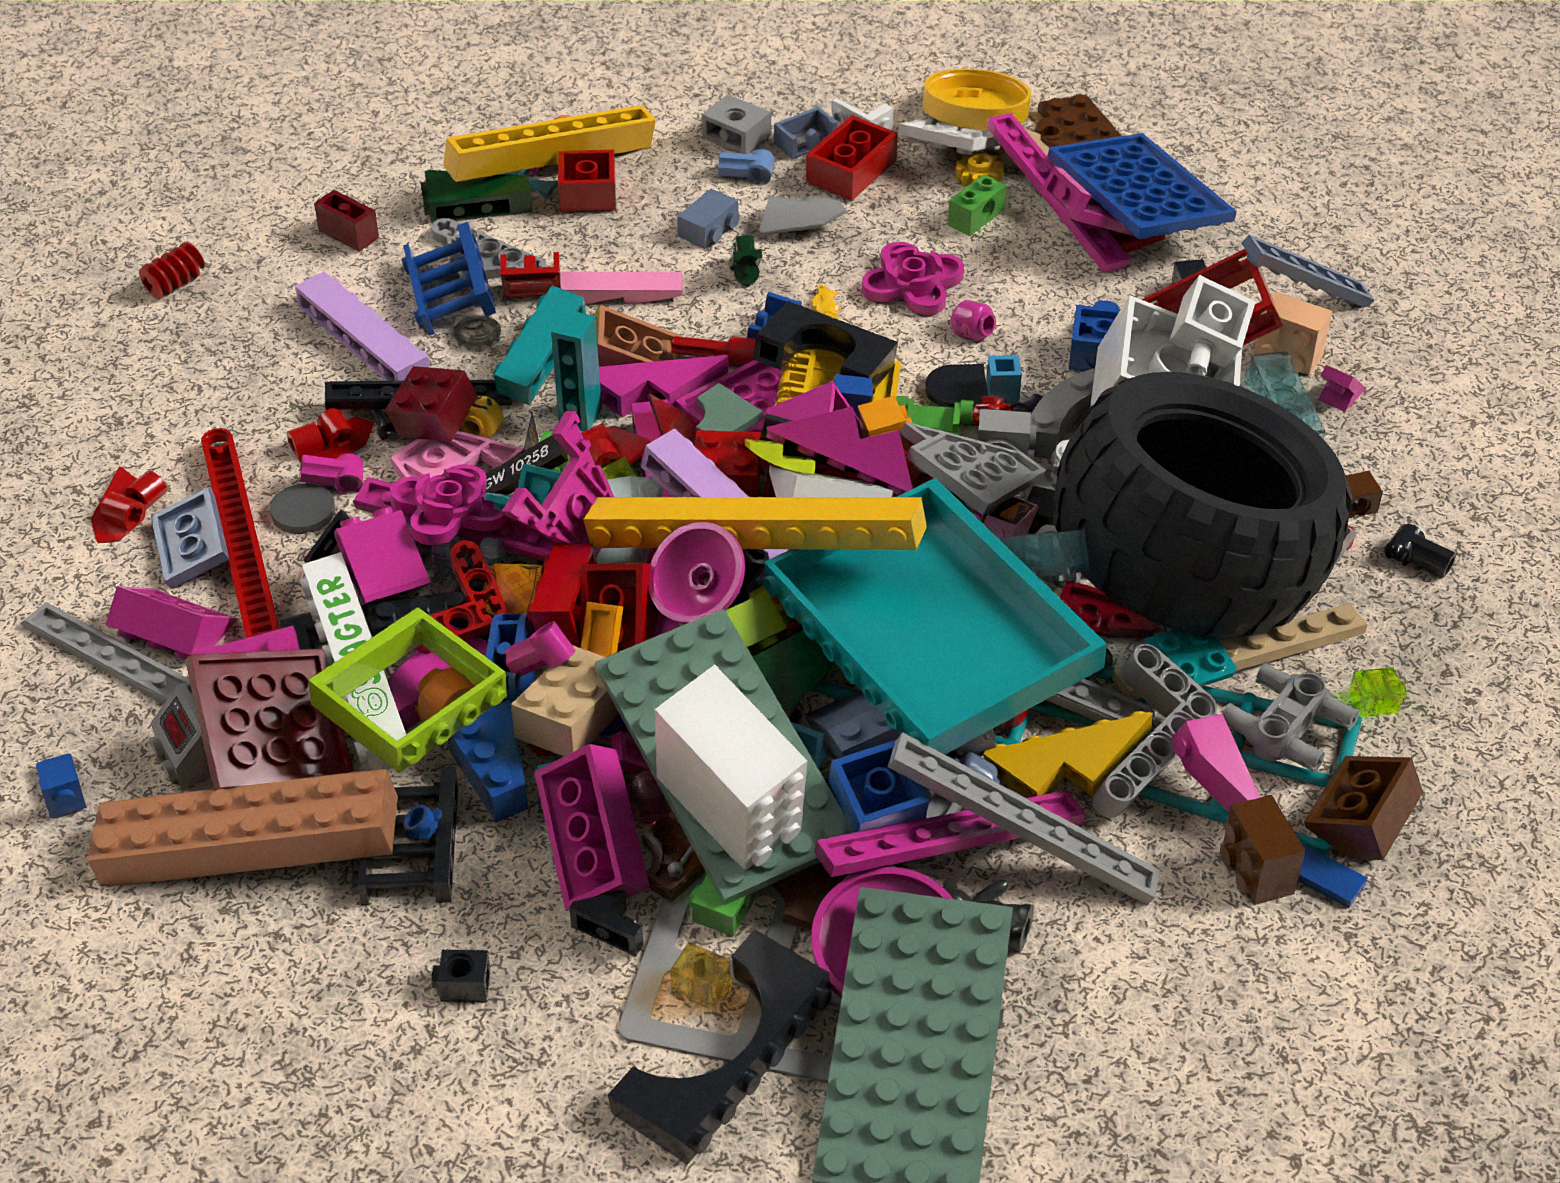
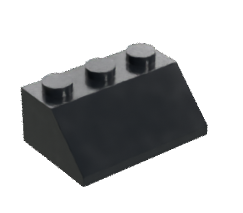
(387, 613)

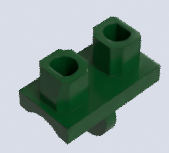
(745, 260)

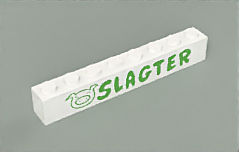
(345, 630)

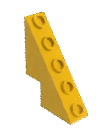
(1080, 755)

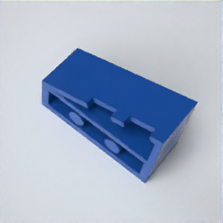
(492, 761)

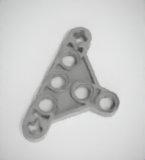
(491, 260)

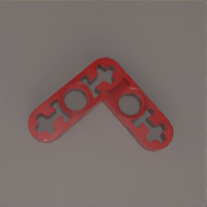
(475, 609)

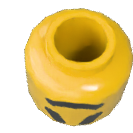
(484, 418)

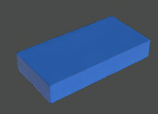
(1330, 877)

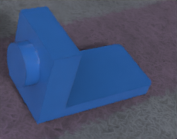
(60, 785)

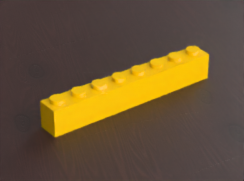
(539, 142)

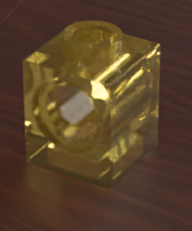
(697, 963)

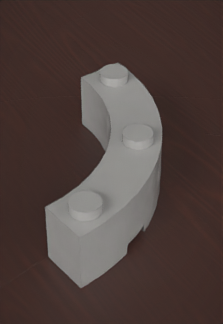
(1060, 412)

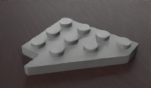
(970, 468)

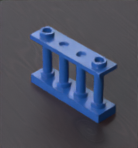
(475, 279)

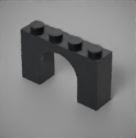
(800, 328)

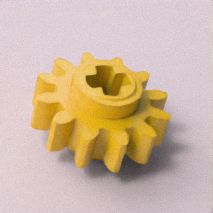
(976, 165)

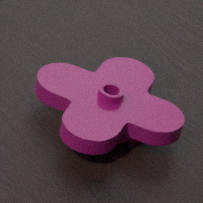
(913, 277)
(446, 504)

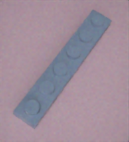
(1307, 271)

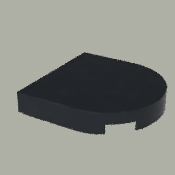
(956, 383)

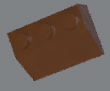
(1366, 805)

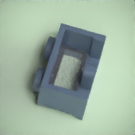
(803, 131)

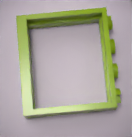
(384, 650)

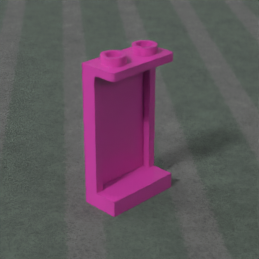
(1077, 202)

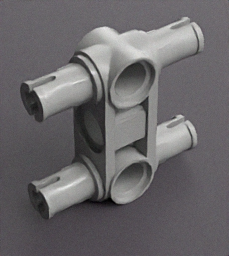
(1279, 729)

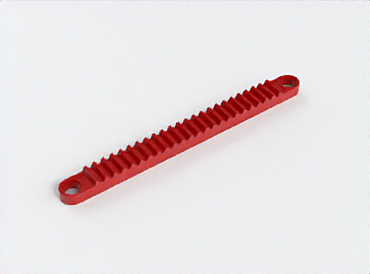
(239, 533)

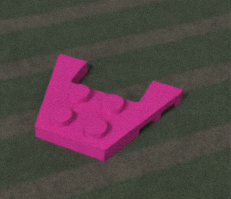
(571, 496)

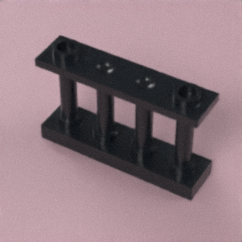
(439, 849)

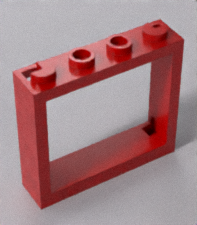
(1228, 273)

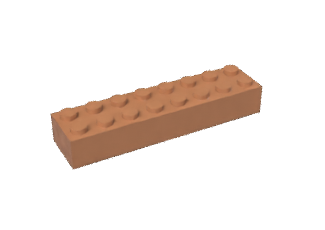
(244, 828)

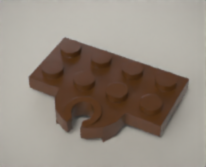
(1072, 121)

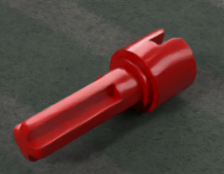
(738, 349)

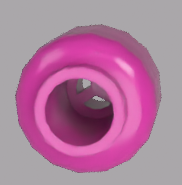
(973, 320)

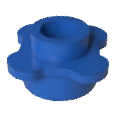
(421, 822)

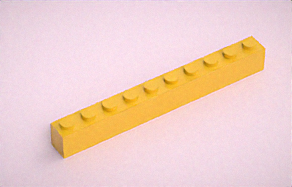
(762, 521)

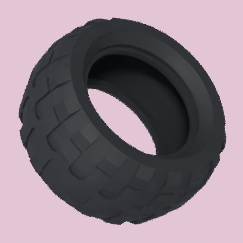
(1202, 504)

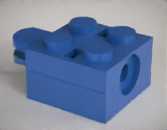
(1088, 331)

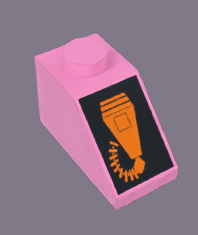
(1011, 518)

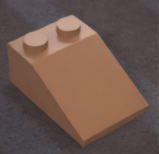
(630, 340)

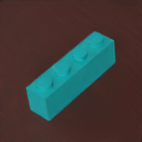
(531, 355)
(577, 367)

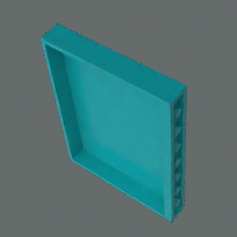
(940, 632)

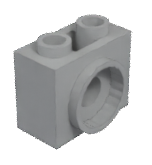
(736, 124)
(1007, 430)

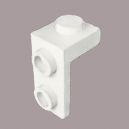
(881, 116)

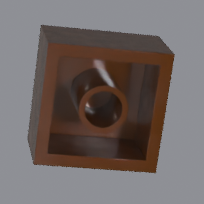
(1262, 850)

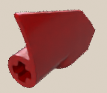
(331, 431)
(614, 443)
(125, 504)

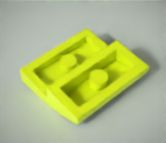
(773, 453)

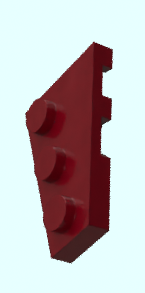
(1104, 614)

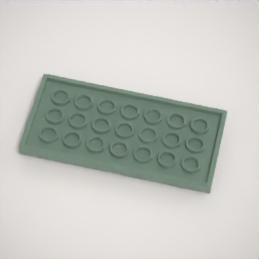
(659, 668)
(914, 1041)

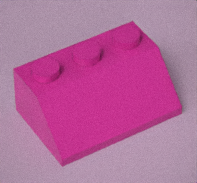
(166, 620)

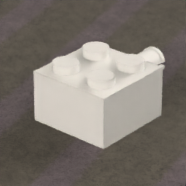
(1211, 324)

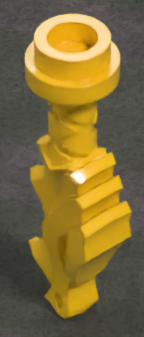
(825, 303)

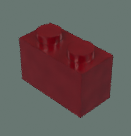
(346, 220)

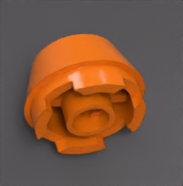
(440, 689)

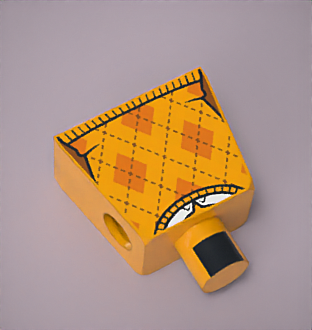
(515, 584)

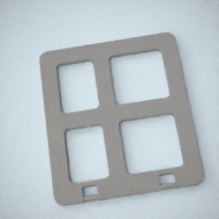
(657, 960)

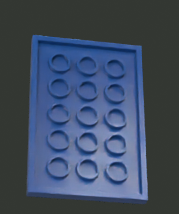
(1142, 185)

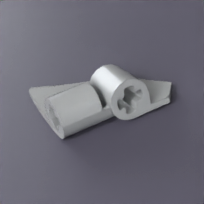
(792, 214)

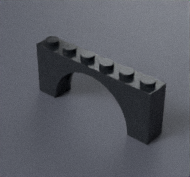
(689, 1110)

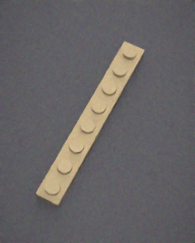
(1283, 641)

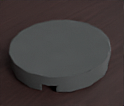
(302, 508)

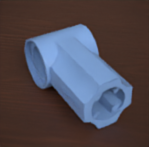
(754, 166)

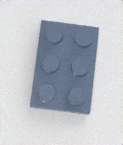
(189, 537)

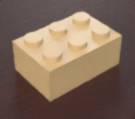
(564, 706)

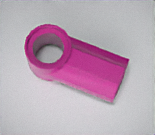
(342, 473)
(542, 648)

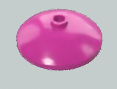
(684, 564)

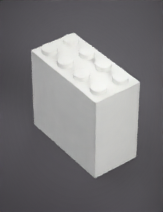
(730, 768)

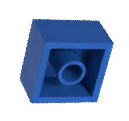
(874, 793)

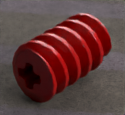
(171, 269)

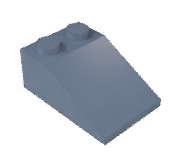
(851, 725)

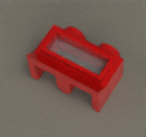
(530, 279)

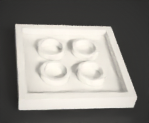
(946, 135)

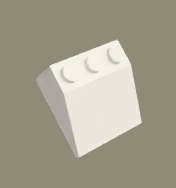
(797, 484)

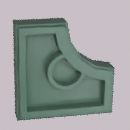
(726, 411)

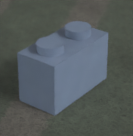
(708, 218)

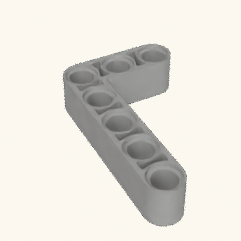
(1175, 698)

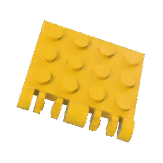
(817, 367)

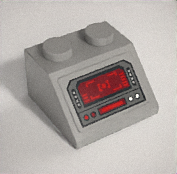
(180, 739)

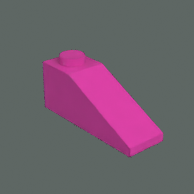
(1214, 760)

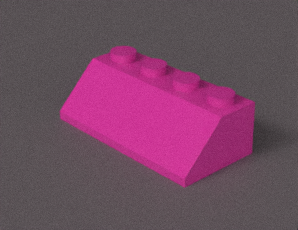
(591, 825)

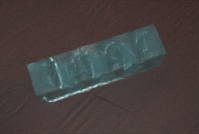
(1278, 380)

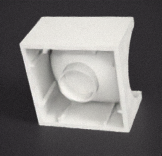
(1141, 345)

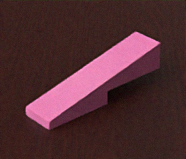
(632, 286)

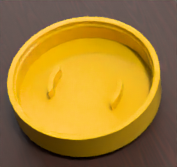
(973, 95)

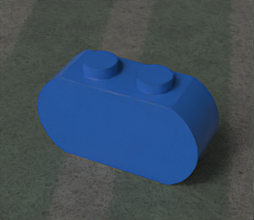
(504, 632)

